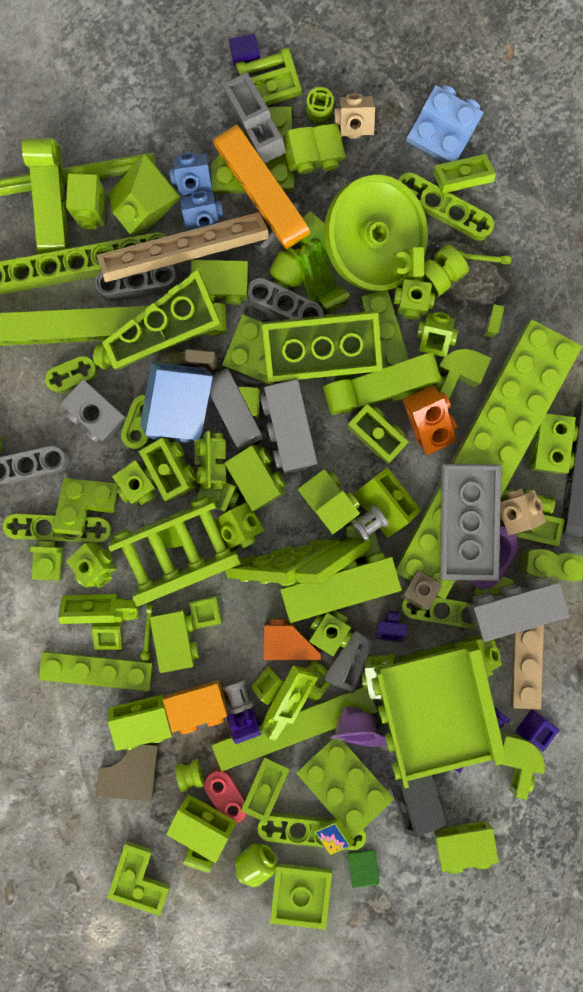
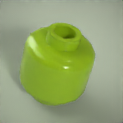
(286, 270)
(255, 864)

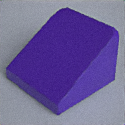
(244, 48)
(537, 730)

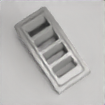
(350, 663)

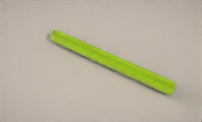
(102, 169)

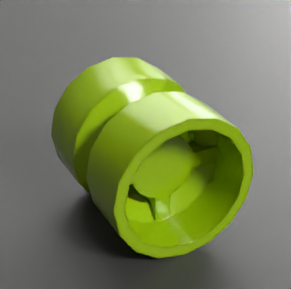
(445, 268)

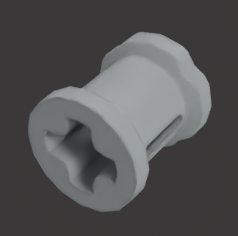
(375, 514)
(237, 696)

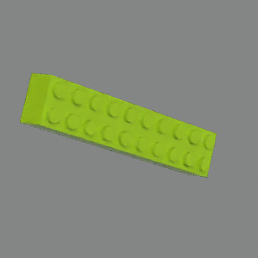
(498, 432)

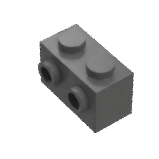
(418, 805)

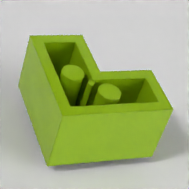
(328, 501)

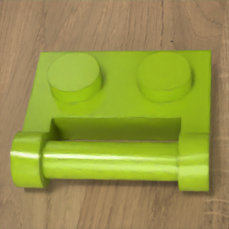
(277, 84)

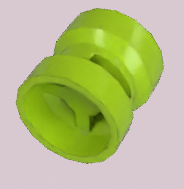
(318, 112)

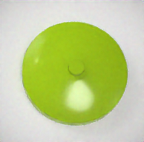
(369, 225)

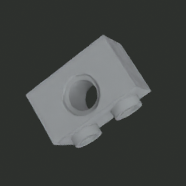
(81, 401)

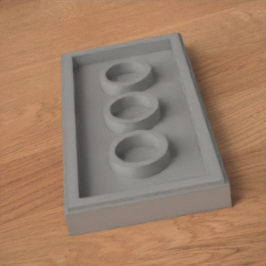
(470, 522)

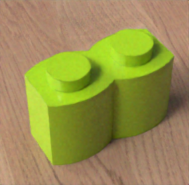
(313, 148)
(549, 564)

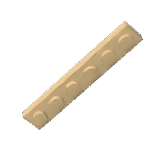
(182, 246)

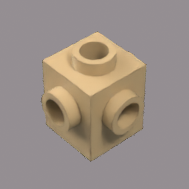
(355, 115)
(521, 511)

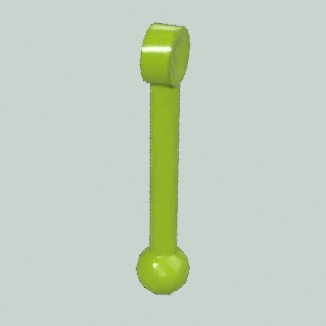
(503, 259)
(145, 655)

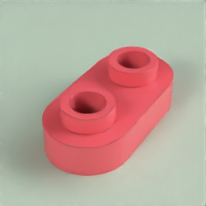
(228, 796)

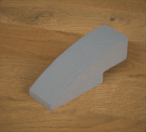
(254, 117)

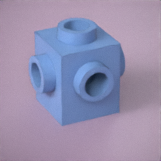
(191, 173)
(200, 210)

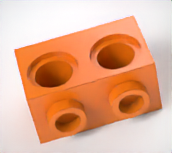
(430, 419)

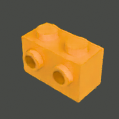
(195, 707)

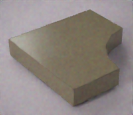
(192, 358)
(131, 776)

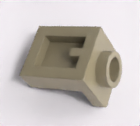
(421, 591)

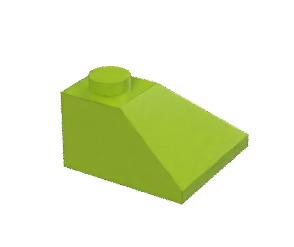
(142, 197)

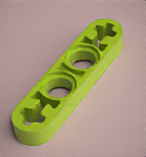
(448, 201)
(24, 533)
(453, 617)
(308, 838)

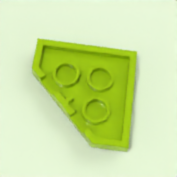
(226, 183)
(280, 564)

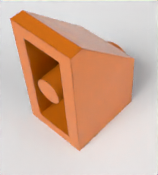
(287, 642)

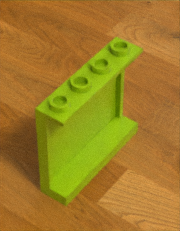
(438, 713)

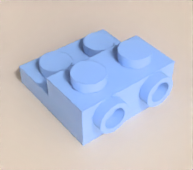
(445, 124)

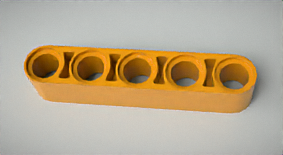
(261, 187)

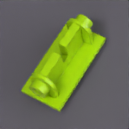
(209, 450)

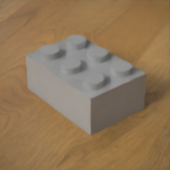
(289, 427)
(517, 608)

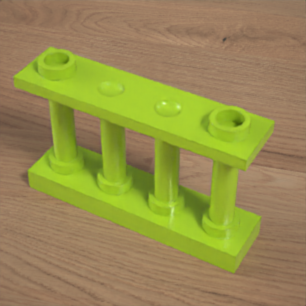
(175, 579)

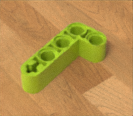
(48, 193)
(379, 386)

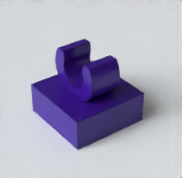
(390, 629)
(244, 725)

